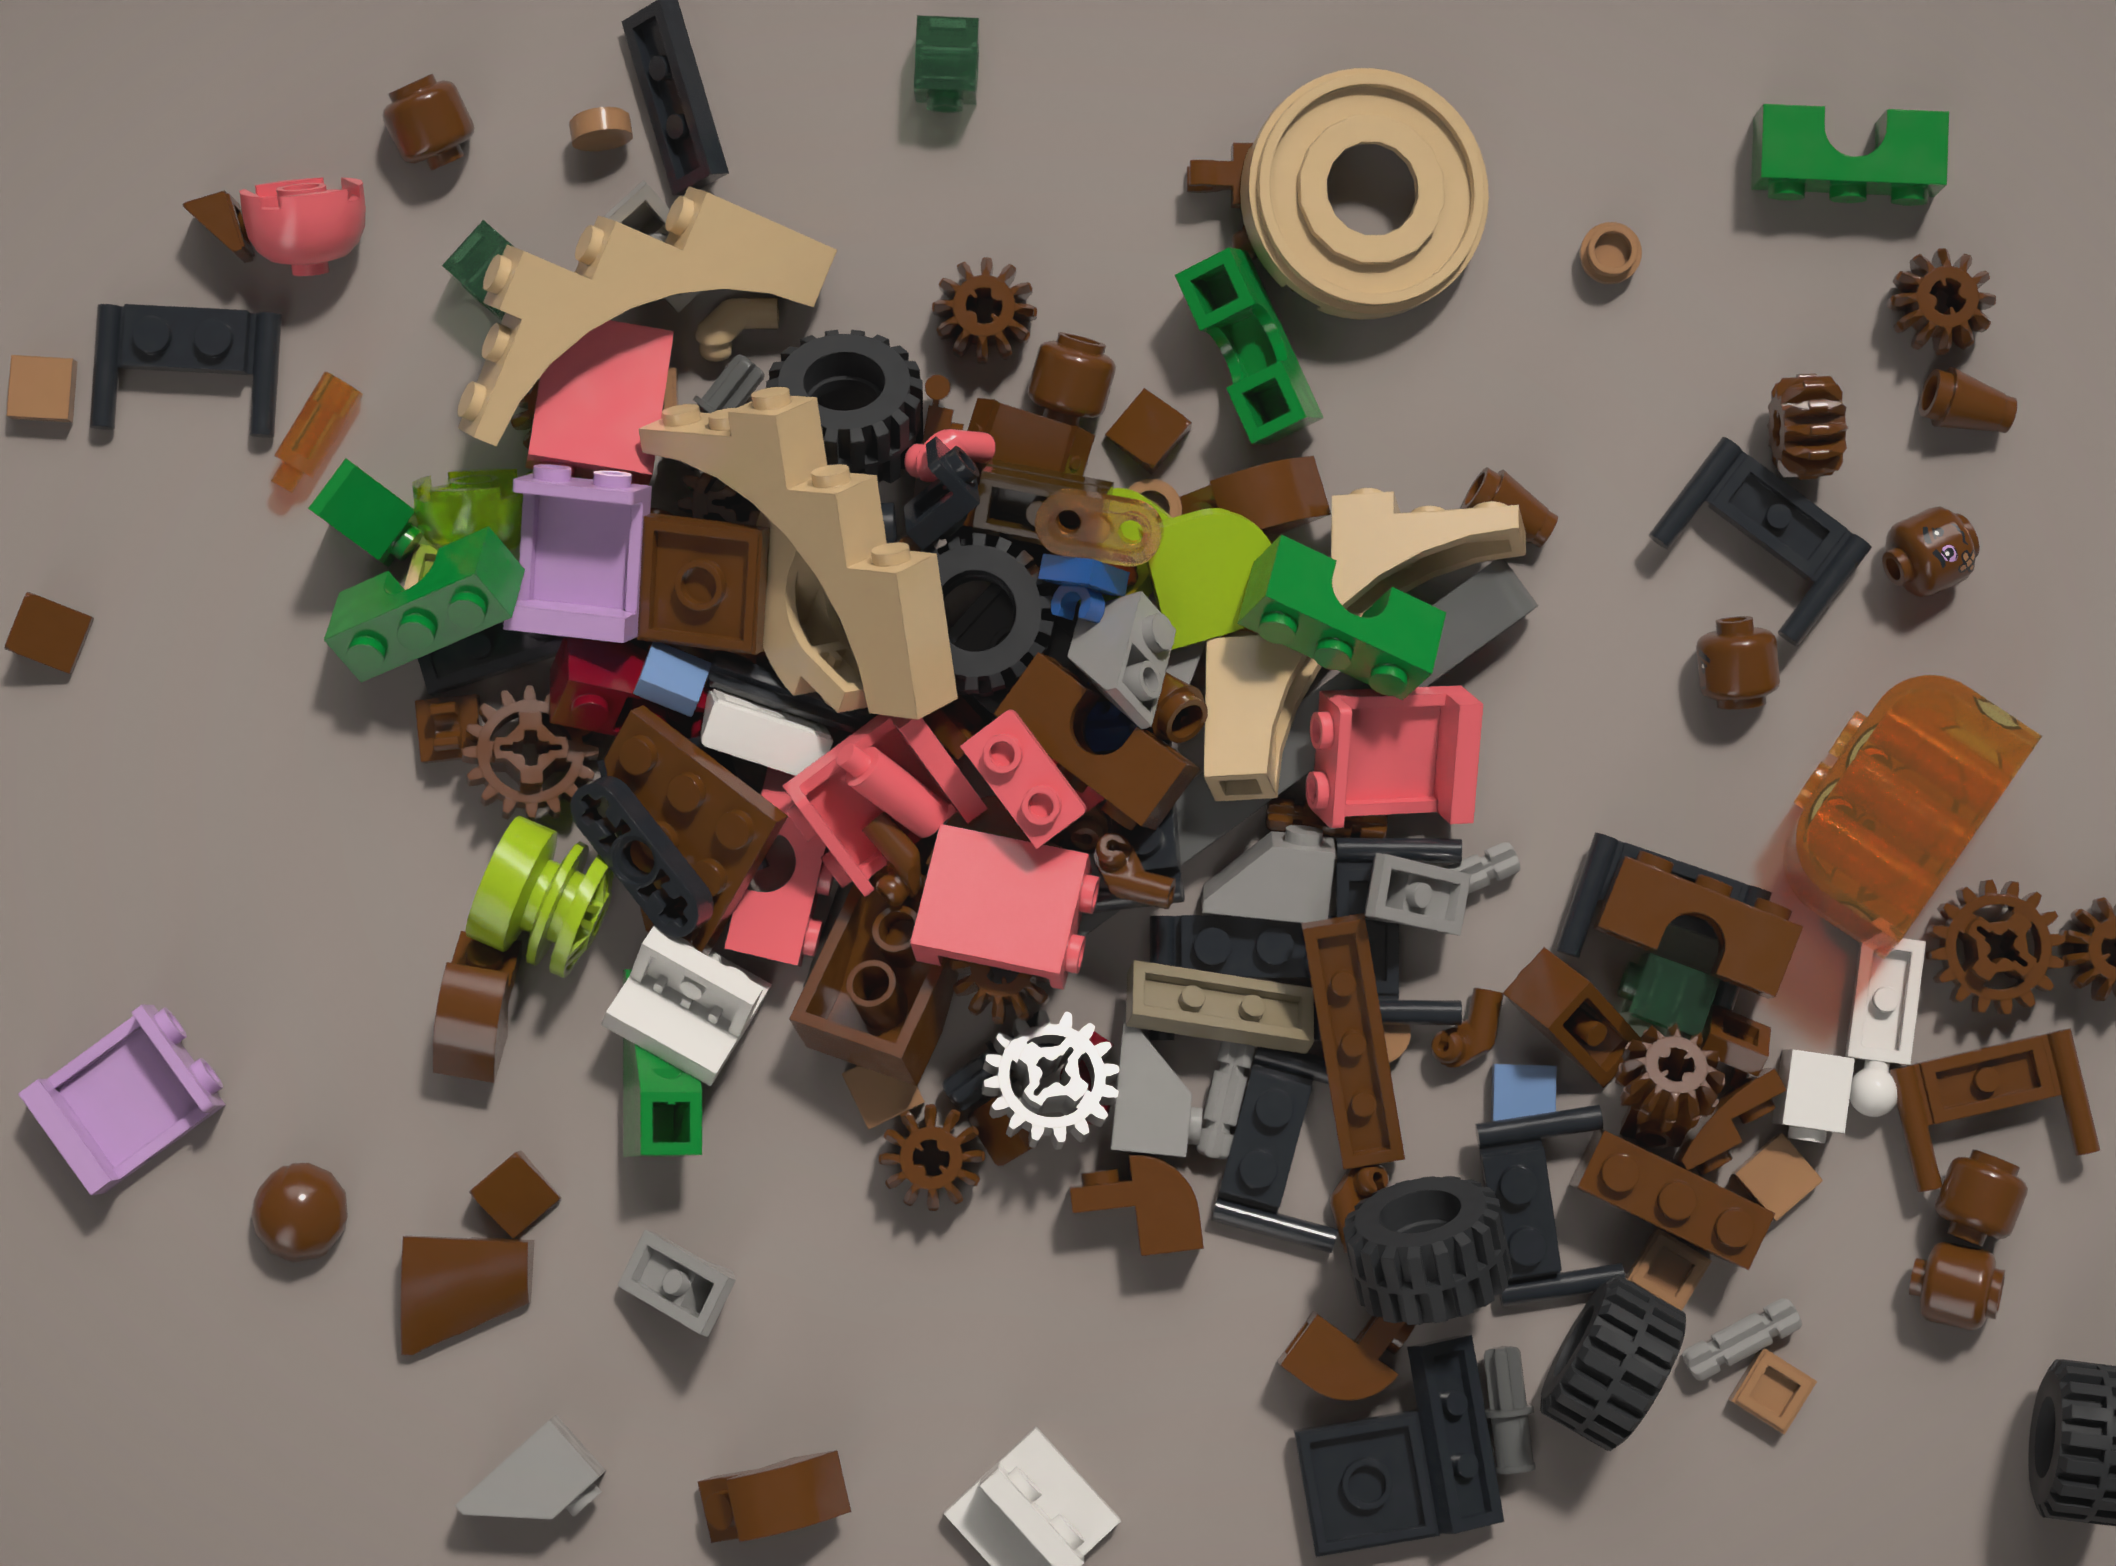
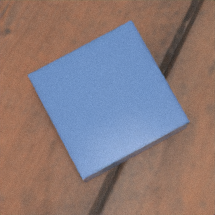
(672, 678)
(1522, 1090)

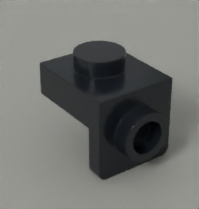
(947, 501)

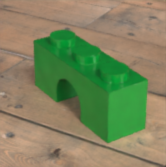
(1796, 156)
(1240, 318)
(463, 593)
(1295, 606)

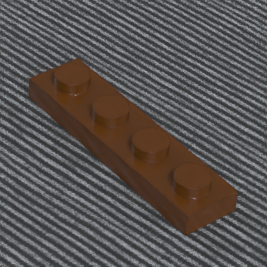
(1353, 1041)

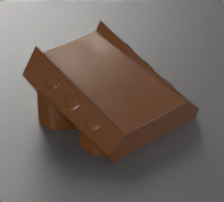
(1029, 441)

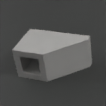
(1126, 654)

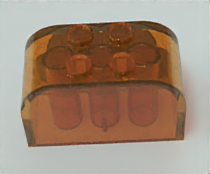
(1900, 805)

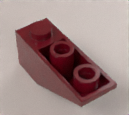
(595, 688)

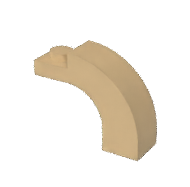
(804, 630)

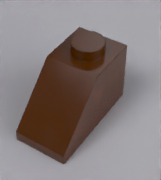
(1572, 1015)

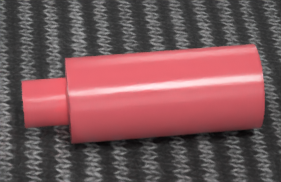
(893, 789)

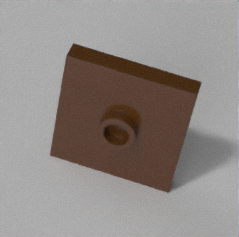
(703, 583)

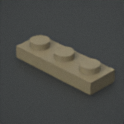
(1220, 1007)

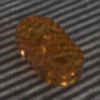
(1100, 527)

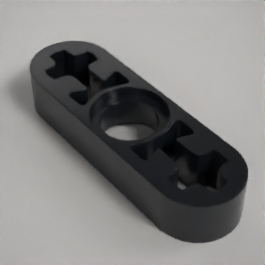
(668, 860)

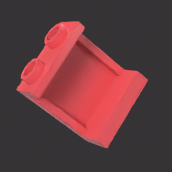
(599, 399)
(1395, 754)
(1027, 778)
(839, 813)
(1004, 904)

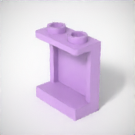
(580, 554)
(125, 1099)

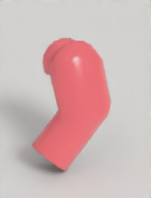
(977, 445)

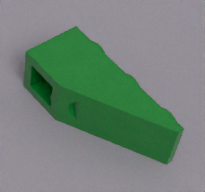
(659, 1105)

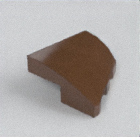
(459, 1285)

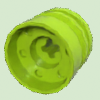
(540, 896)

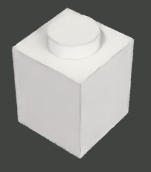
(1815, 1094)

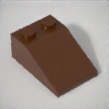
(869, 992)

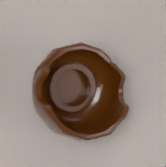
(299, 1212)

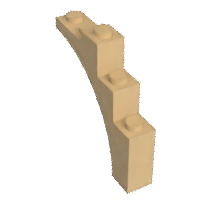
(618, 269)
(835, 521)
(1260, 684)

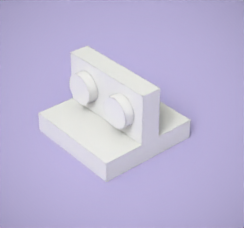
(685, 1005)
(1032, 1509)

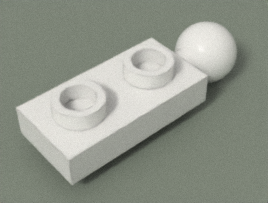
(1883, 1022)

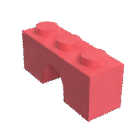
(781, 922)

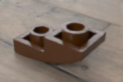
(1709, 1141)

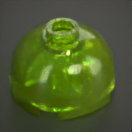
(469, 504)

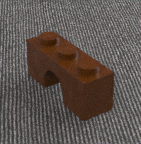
(1136, 780)
(1752, 940)
(1672, 1198)

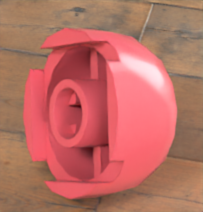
(304, 222)

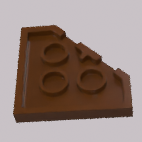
(701, 808)

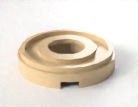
(1295, 224)

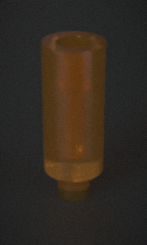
(315, 430)

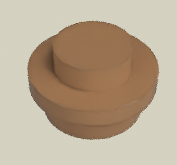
(1610, 253)

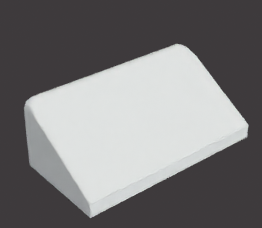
(762, 733)

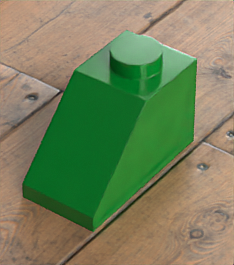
(368, 514)

